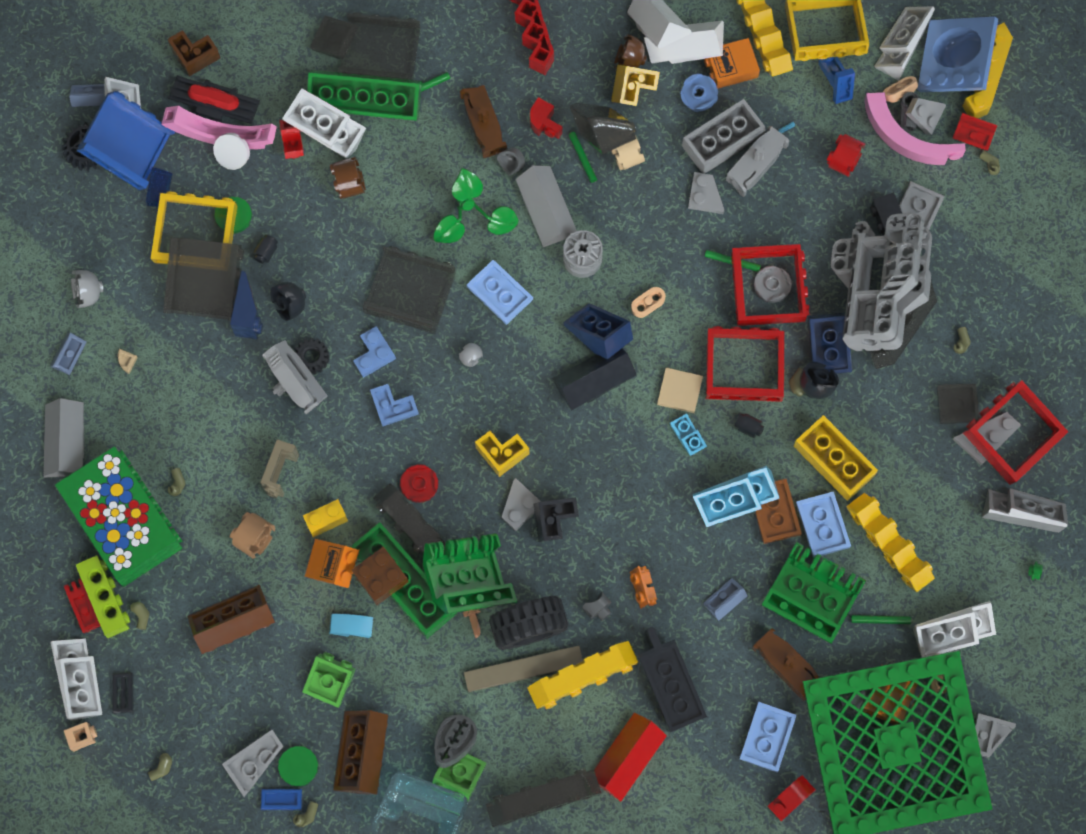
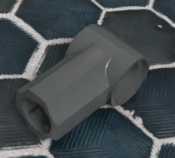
(905, 122)

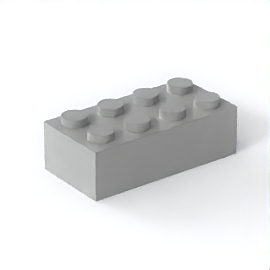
(723, 136)

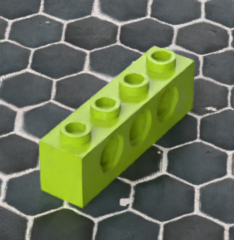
(88, 570)

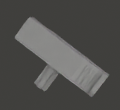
(757, 160)
(293, 377)

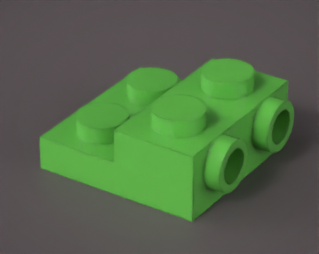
(329, 679)
(461, 776)

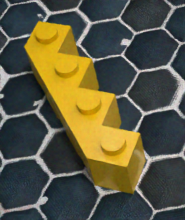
(766, 36)
(980, 102)
(896, 550)
(588, 672)

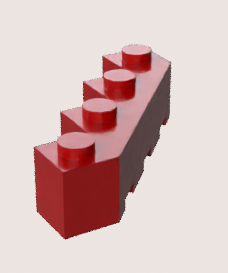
(535, 35)

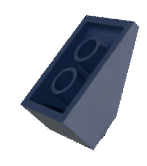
(245, 316)
(600, 330)
(827, 342)

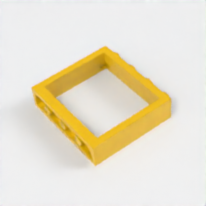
(830, 50)
(159, 257)

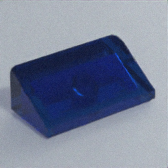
(158, 183)

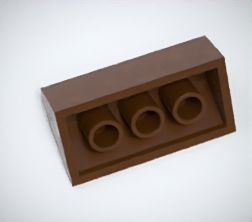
(230, 619)
(361, 752)

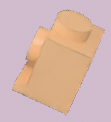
(73, 736)

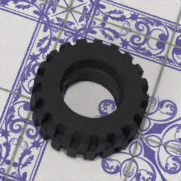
(528, 622)

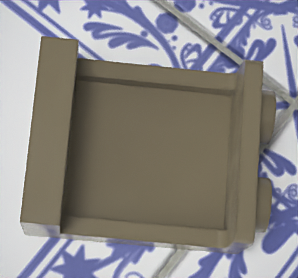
(281, 452)

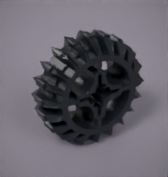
(70, 148)

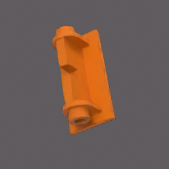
(640, 578)

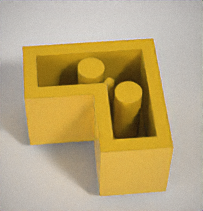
(629, 81)
(500, 456)

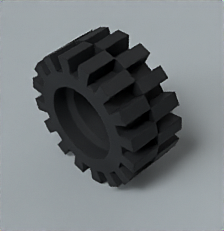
(317, 346)

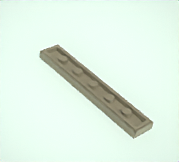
(522, 669)

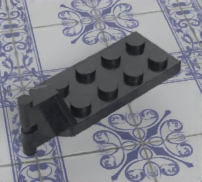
(671, 682)

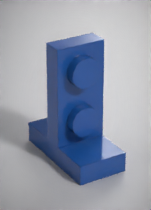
(839, 78)

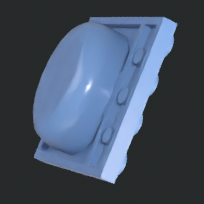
(957, 54)

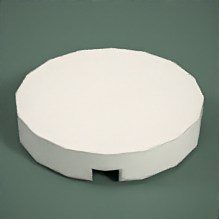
(231, 151)

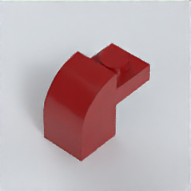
(540, 119)
(291, 140)
(791, 797)

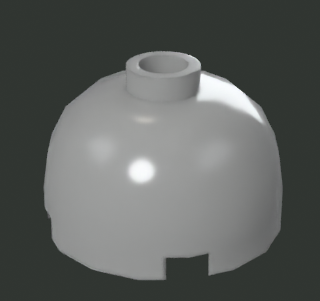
(86, 288)

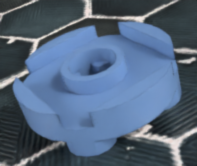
(708, 97)

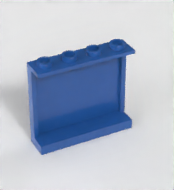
(125, 139)

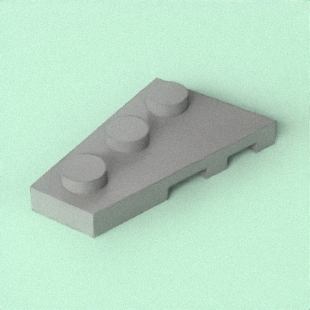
(994, 431)
(252, 761)

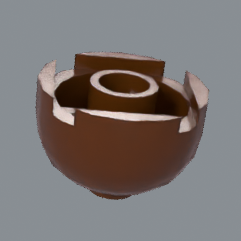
(631, 53)

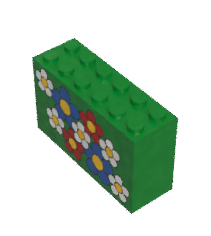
(120, 516)

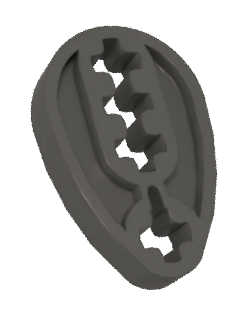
(447, 733)

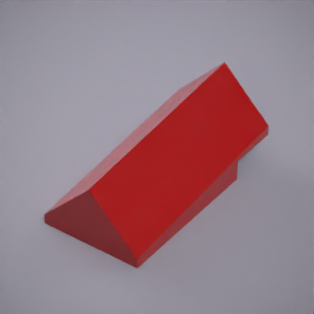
(628, 756)

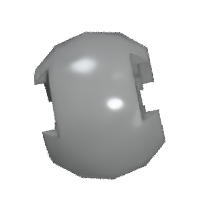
(470, 354)

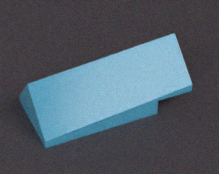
(736, 496)

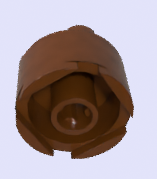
(348, 178)

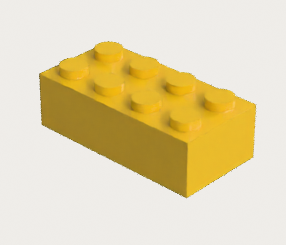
(835, 457)

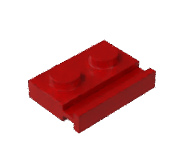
(975, 131)

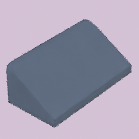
(87, 95)
(68, 353)
(725, 599)

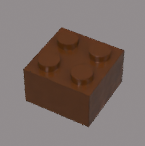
(380, 576)

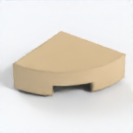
(126, 360)

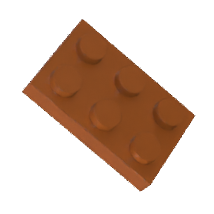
(778, 517)

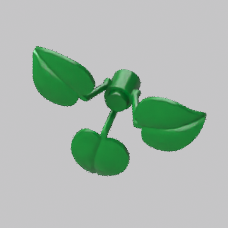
(464, 190)

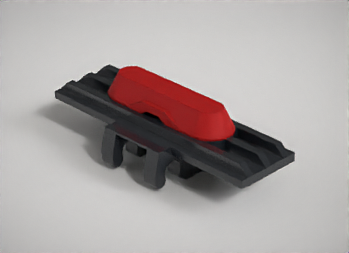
(214, 100)

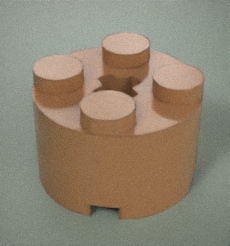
(252, 534)

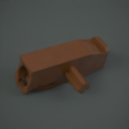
(483, 121)
(785, 662)

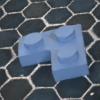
(378, 354)
(390, 410)

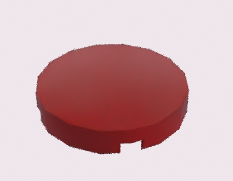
(423, 488)

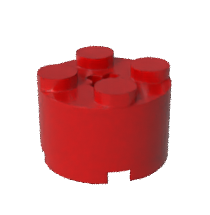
(846, 154)

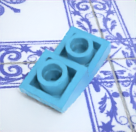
(688, 435)
(351, 625)

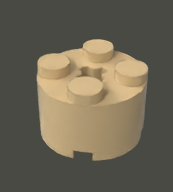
(628, 155)

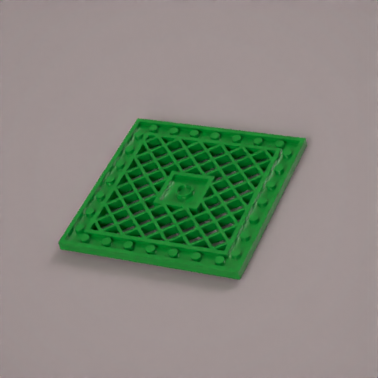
(897, 745)

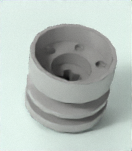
(581, 263)

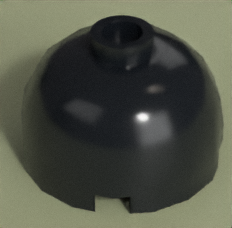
(289, 299)
(818, 381)

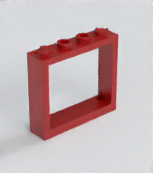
(764, 252)
(746, 394)
(1010, 475)

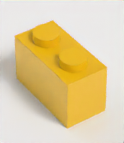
(325, 518)

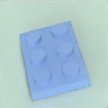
(499, 292)
(823, 524)
(768, 737)

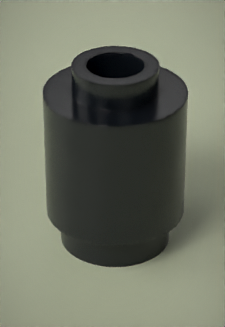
(265, 249)
(749, 425)

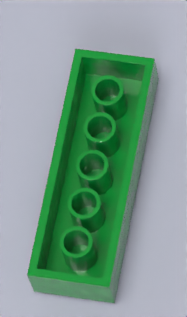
(367, 94)
(413, 597)

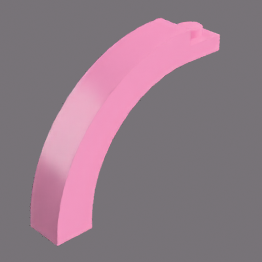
(209, 130)
(903, 142)

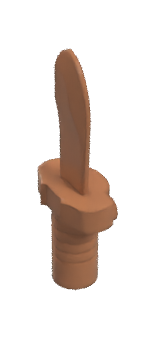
(474, 621)

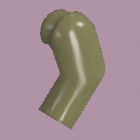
(992, 162)
(964, 341)
(795, 383)
(178, 484)
(142, 613)
(163, 767)
(307, 817)

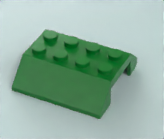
(466, 576)
(813, 594)

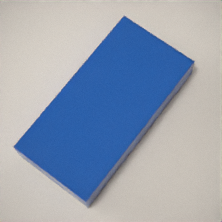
(281, 799)

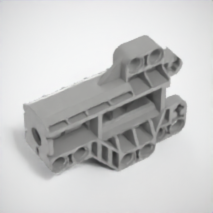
(878, 316)

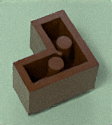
(193, 56)

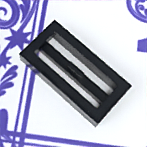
(123, 709)

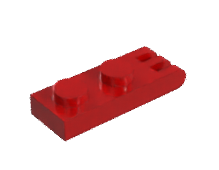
(82, 607)

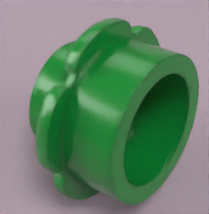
(1035, 571)

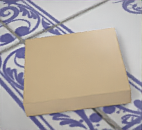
(680, 390)

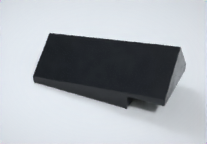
(594, 378)

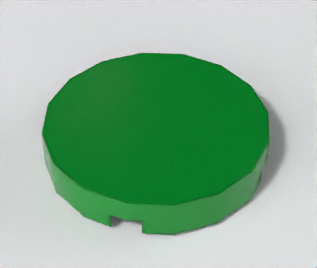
(242, 219)
(298, 766)

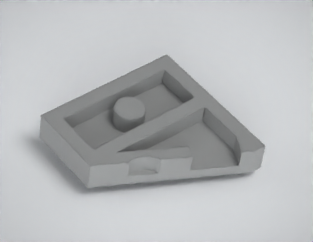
(925, 114)
(705, 194)
(519, 505)
(991, 733)

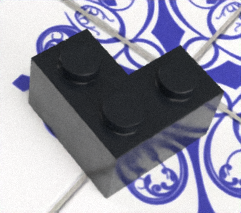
(549, 515)

